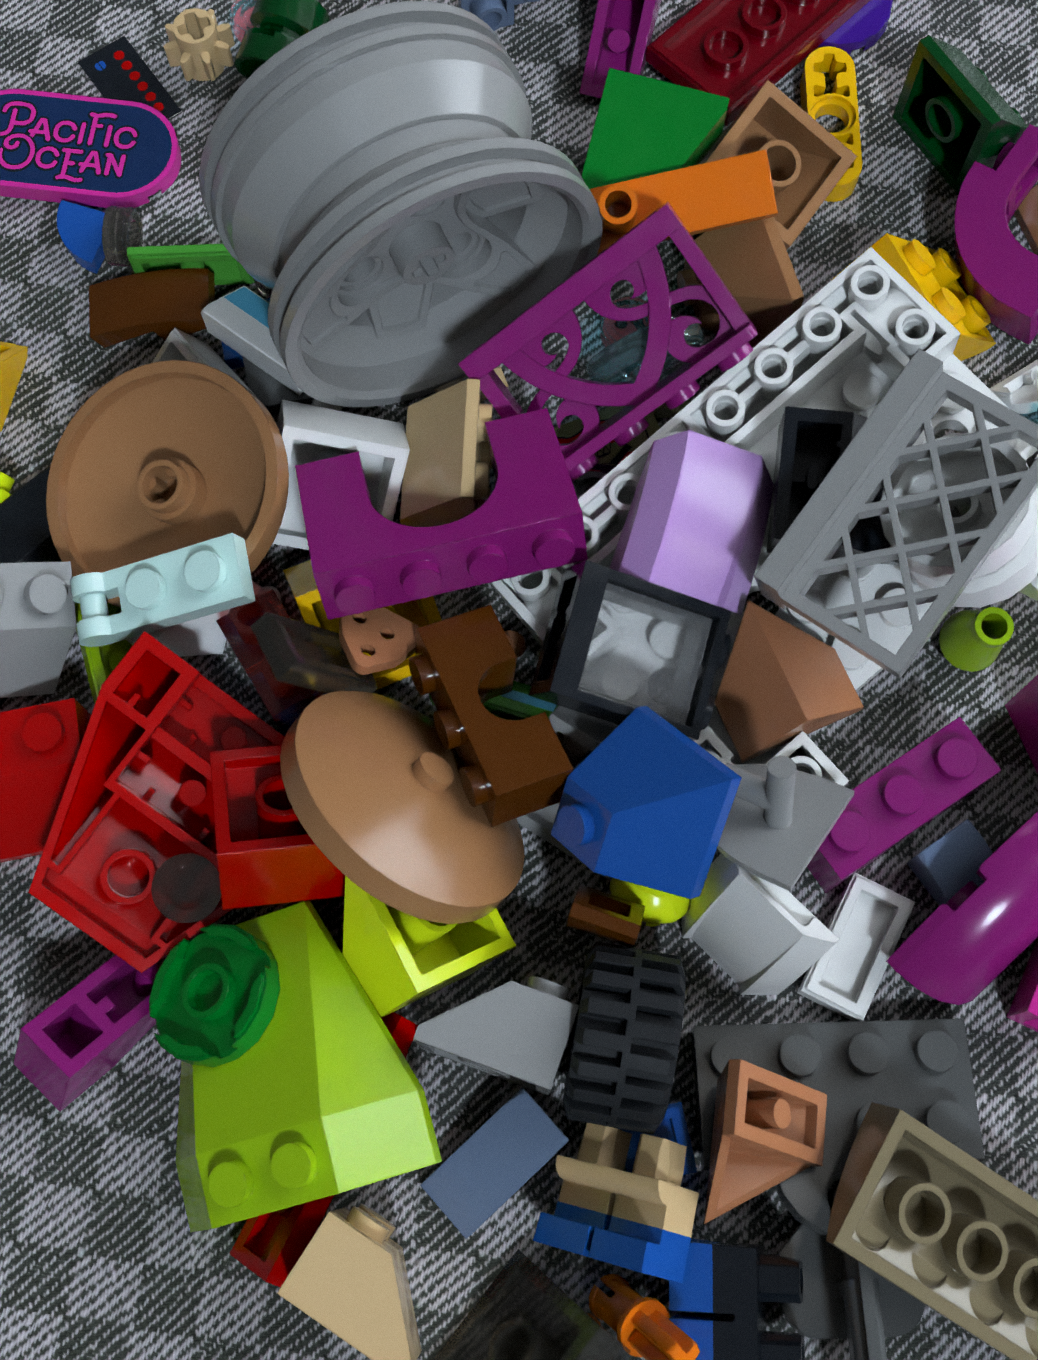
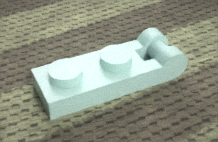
(163, 590)

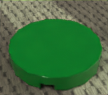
(214, 995)

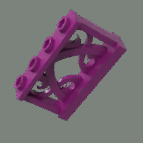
(632, 259)

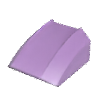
(697, 519)

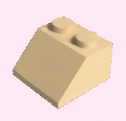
(357, 1285)

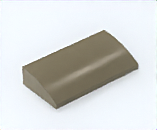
(941, 1229)

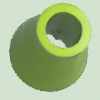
(975, 637)

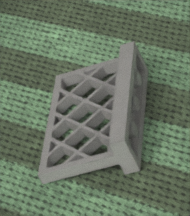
(858, 478)

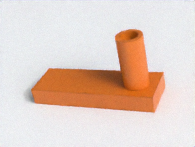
(702, 196)

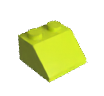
(411, 957)

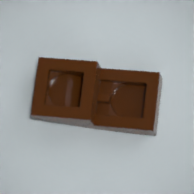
(149, 303)
(606, 916)

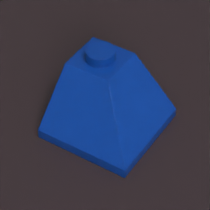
(647, 806)

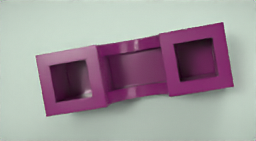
(902, 800)

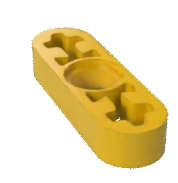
(839, 103)

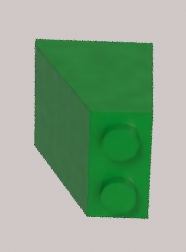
(650, 128)

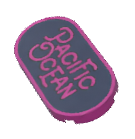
(84, 149)

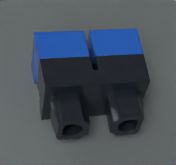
(736, 1282)

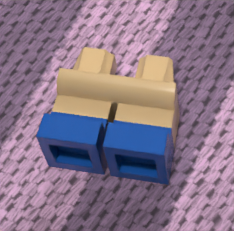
(620, 1215)

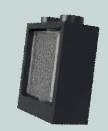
(630, 646)

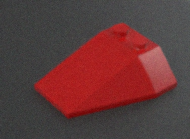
(139, 799)

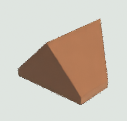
(780, 685)
(760, 1134)

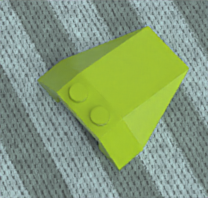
(311, 1103)

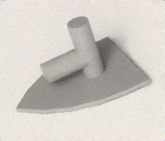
(780, 819)

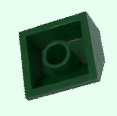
(954, 111)

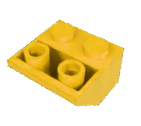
(935, 278)

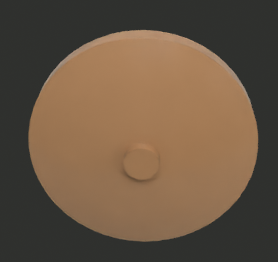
(164, 465)
(393, 809)

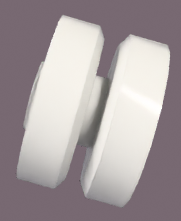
(1013, 559)

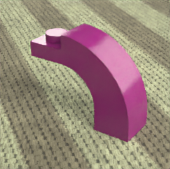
(989, 256)

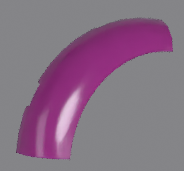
(979, 927)

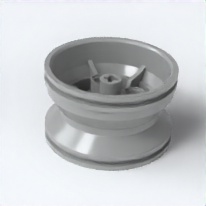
(392, 199)

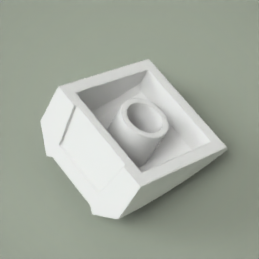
(754, 929)

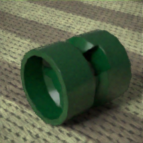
(274, 27)

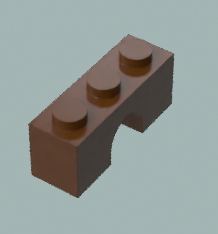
(505, 763)

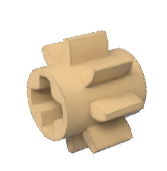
(199, 44)

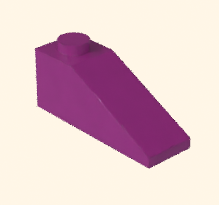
(618, 41)
(86, 1031)

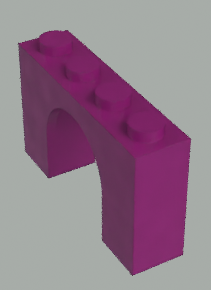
(377, 563)

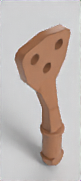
(390, 652)

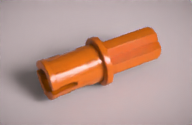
(640, 1322)

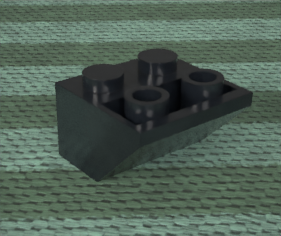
(805, 453)

